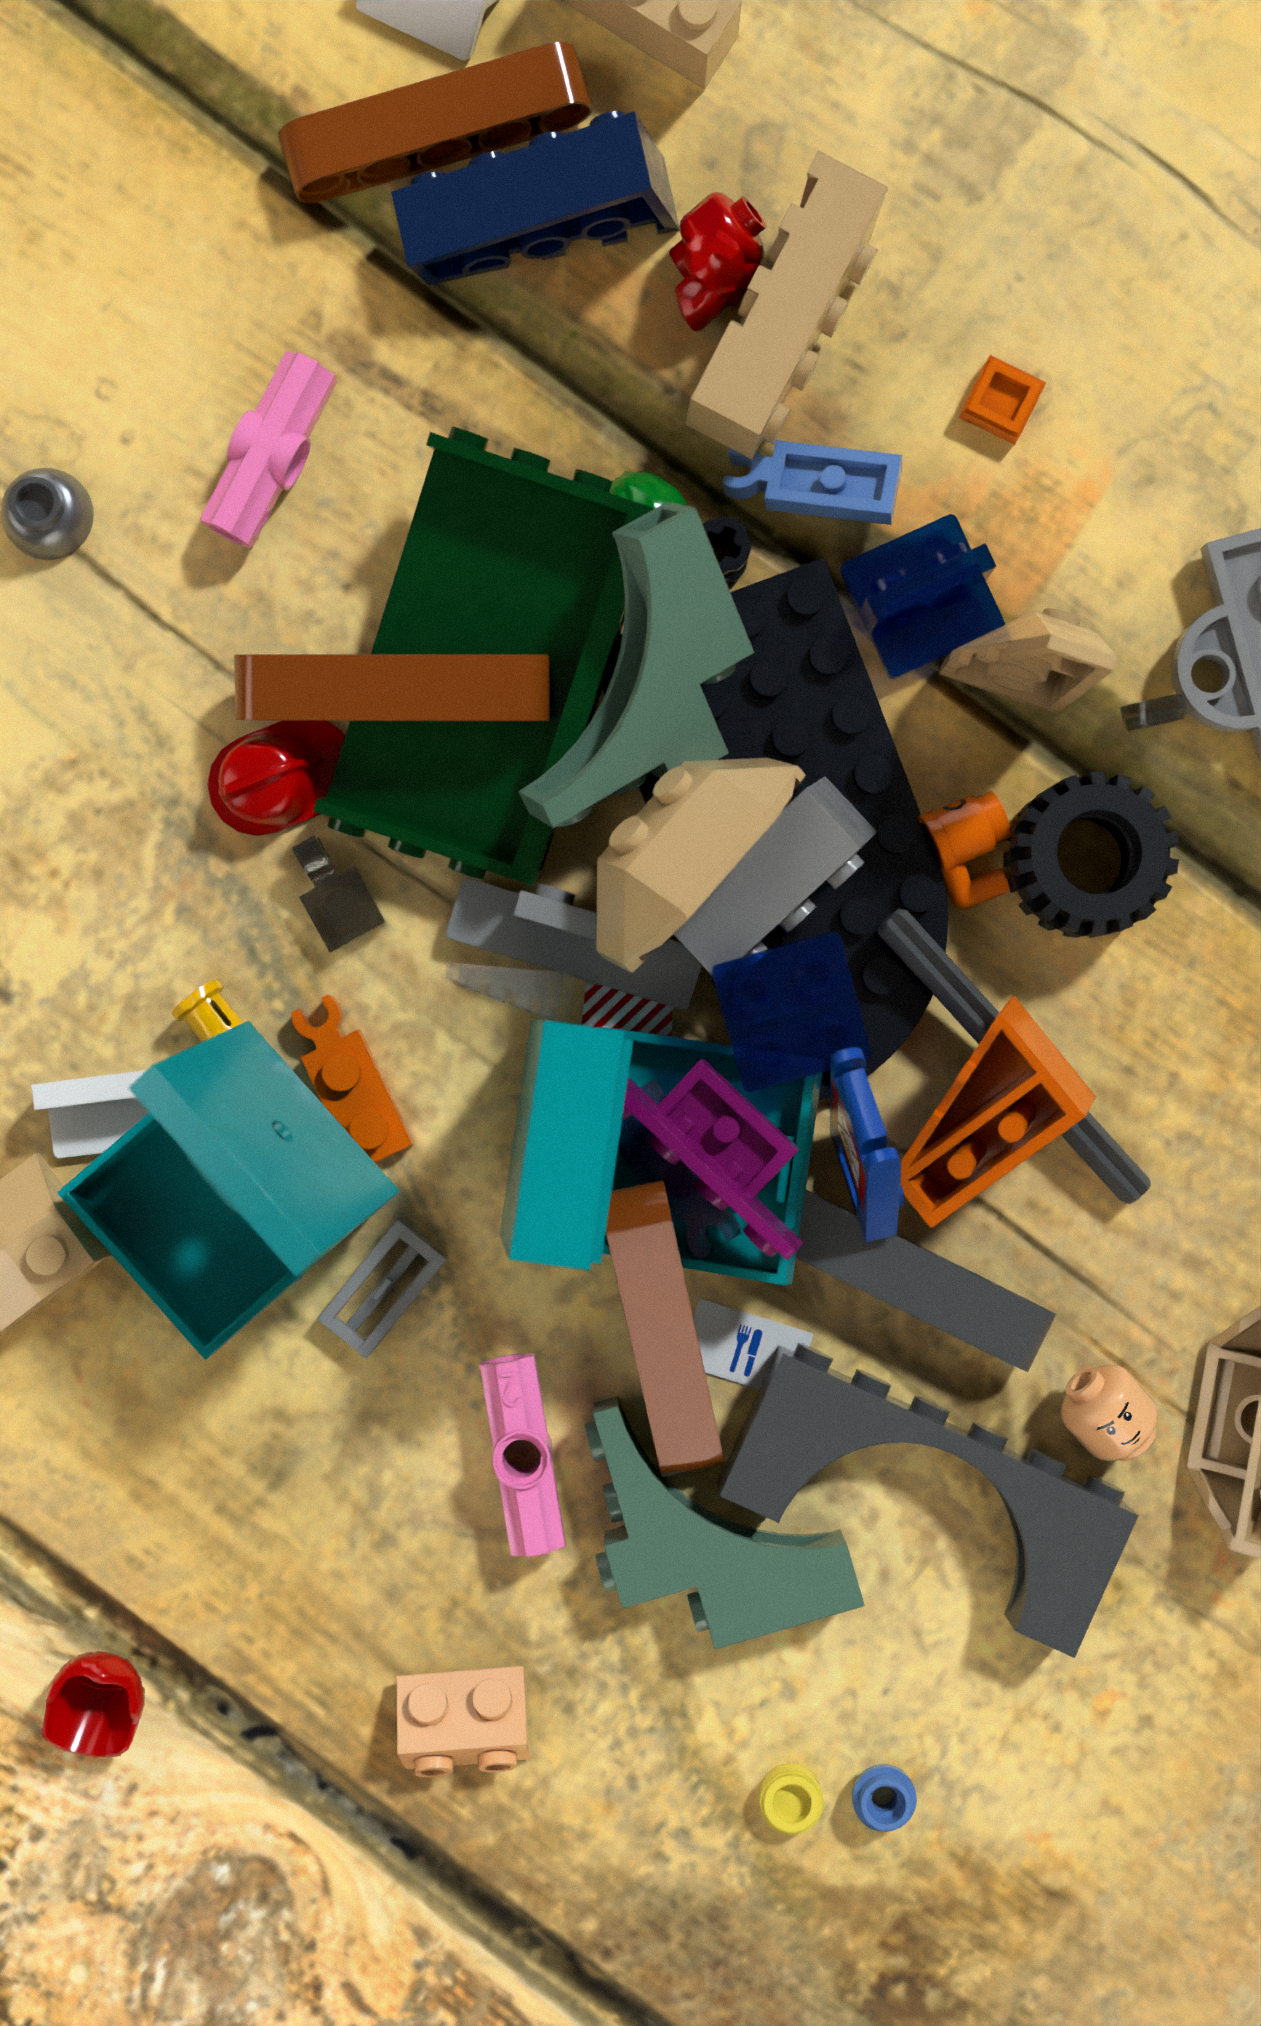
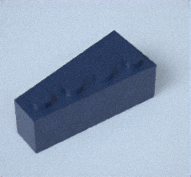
(536, 200)

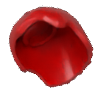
(94, 1705)

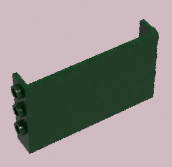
(488, 567)

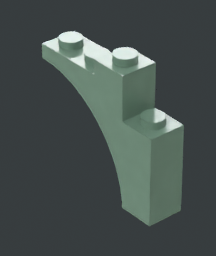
(674, 637)
(744, 1576)

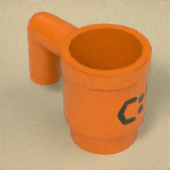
(962, 834)

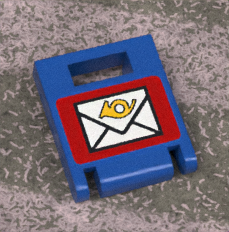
(861, 1147)

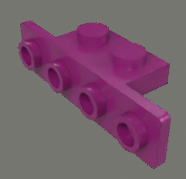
(724, 1144)

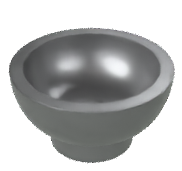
(47, 513)

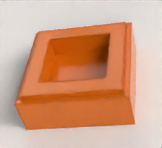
(1002, 399)

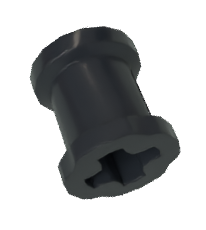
(735, 534)

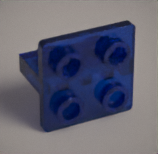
(923, 595)
(789, 1010)

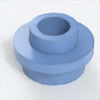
(889, 1815)

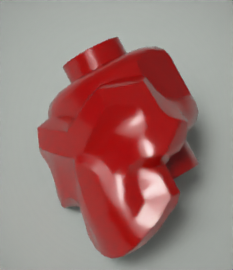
(716, 256)

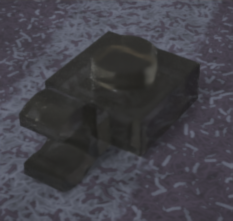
(339, 903)

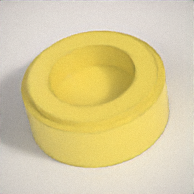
(791, 1799)

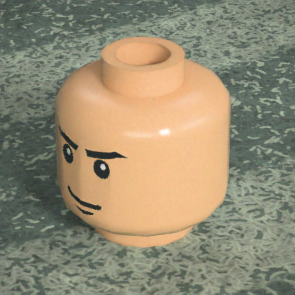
(1109, 1413)

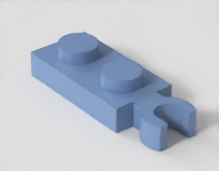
(821, 481)

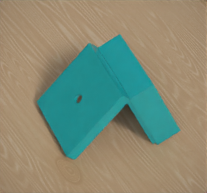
(570, 1158)
(225, 1185)

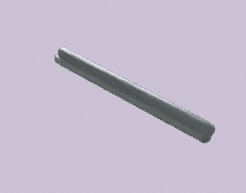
(976, 1016)

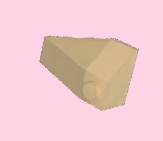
(1034, 660)
(40, 1242)

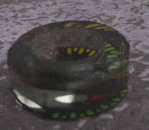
(1153, 712)

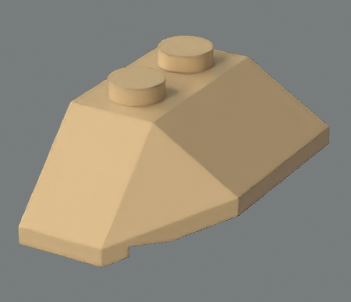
(682, 849)
(1228, 1434)

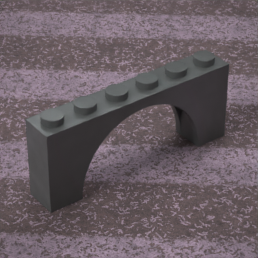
(1062, 1529)

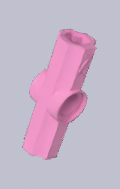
(269, 449)
(526, 1493)

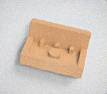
(462, 1720)

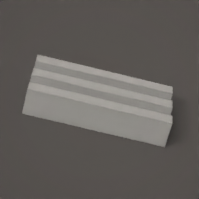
(417, 1246)

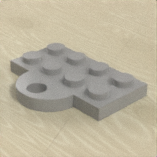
(1228, 638)

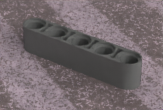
(923, 1284)

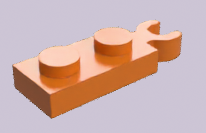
(352, 1084)

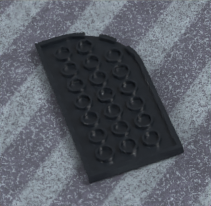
(814, 707)

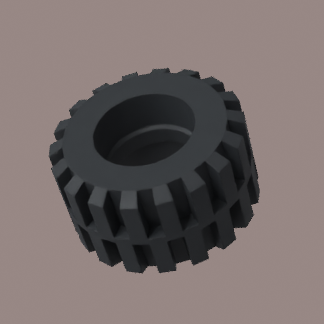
(1142, 847)

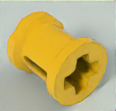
(207, 1011)

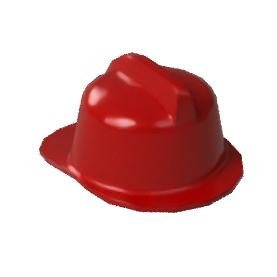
(274, 775)

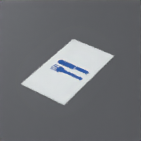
(741, 1344)

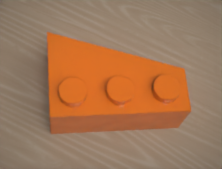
(995, 1116)

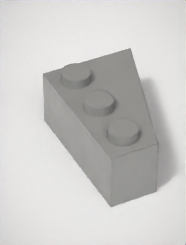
(771, 884)

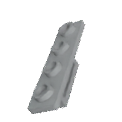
(562, 938)

